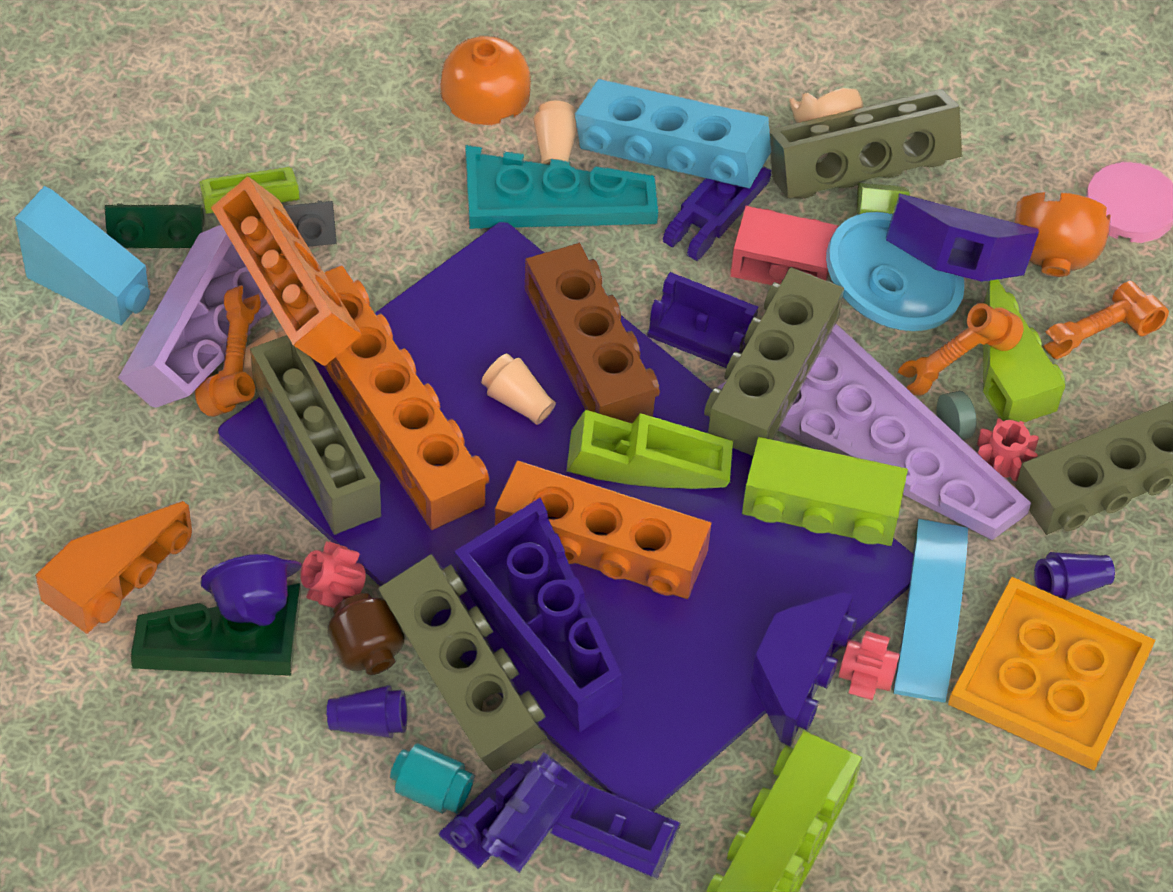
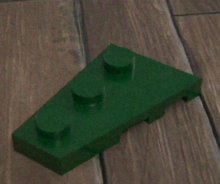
(205, 641)

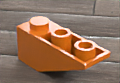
(103, 567)

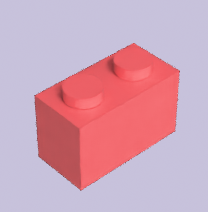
(776, 241)

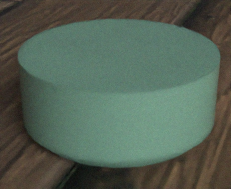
(957, 413)

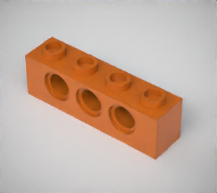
(286, 271)
(629, 525)

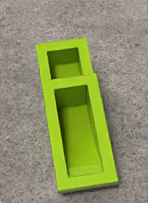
(648, 453)

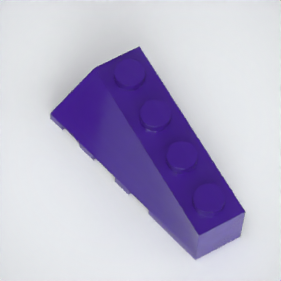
(541, 611)

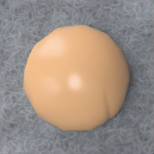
(828, 104)

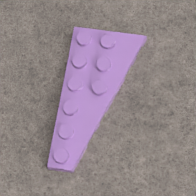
(866, 413)

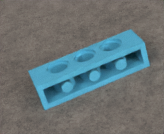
(673, 133)

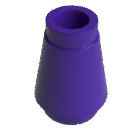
(1073, 574)
(369, 712)

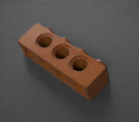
(589, 334)

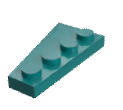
(554, 193)

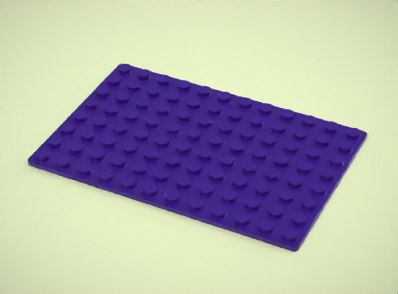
(678, 657)

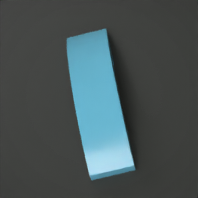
(932, 611)

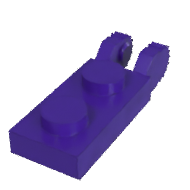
(713, 209)

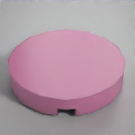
(1136, 199)

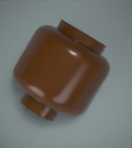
(365, 634)

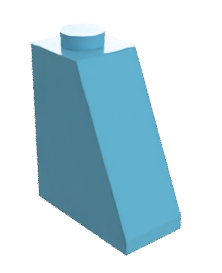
(79, 259)

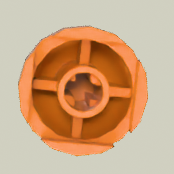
(485, 80)
(1070, 231)

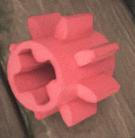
(1007, 447)
(332, 574)
(869, 665)

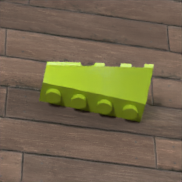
(791, 818)

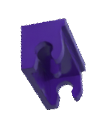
(700, 320)
(617, 830)

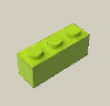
(824, 491)

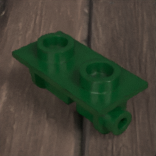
(154, 225)

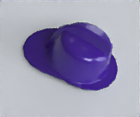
(250, 587)

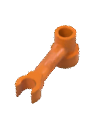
(1131, 305)
(985, 326)
(231, 385)

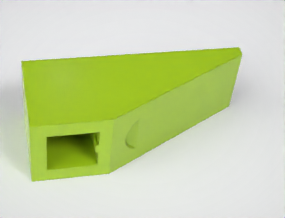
(1022, 380)

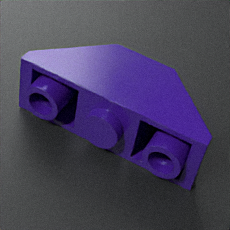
(960, 240)
(799, 658)

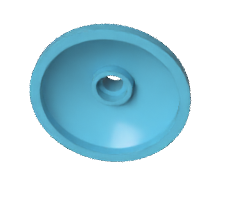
(887, 281)

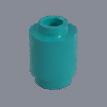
(432, 779)

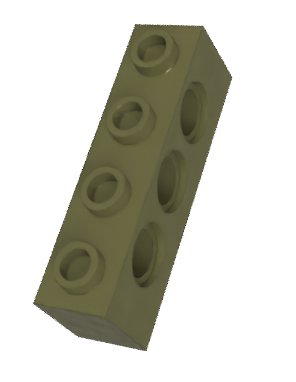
(886, 125)
(775, 360)
(316, 434)
(1108, 467)
(495, 735)

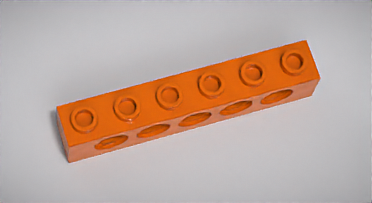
(390, 401)

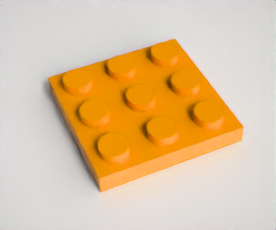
(1052, 673)

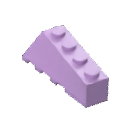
(190, 324)

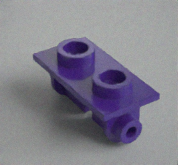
(531, 812)
(466, 829)

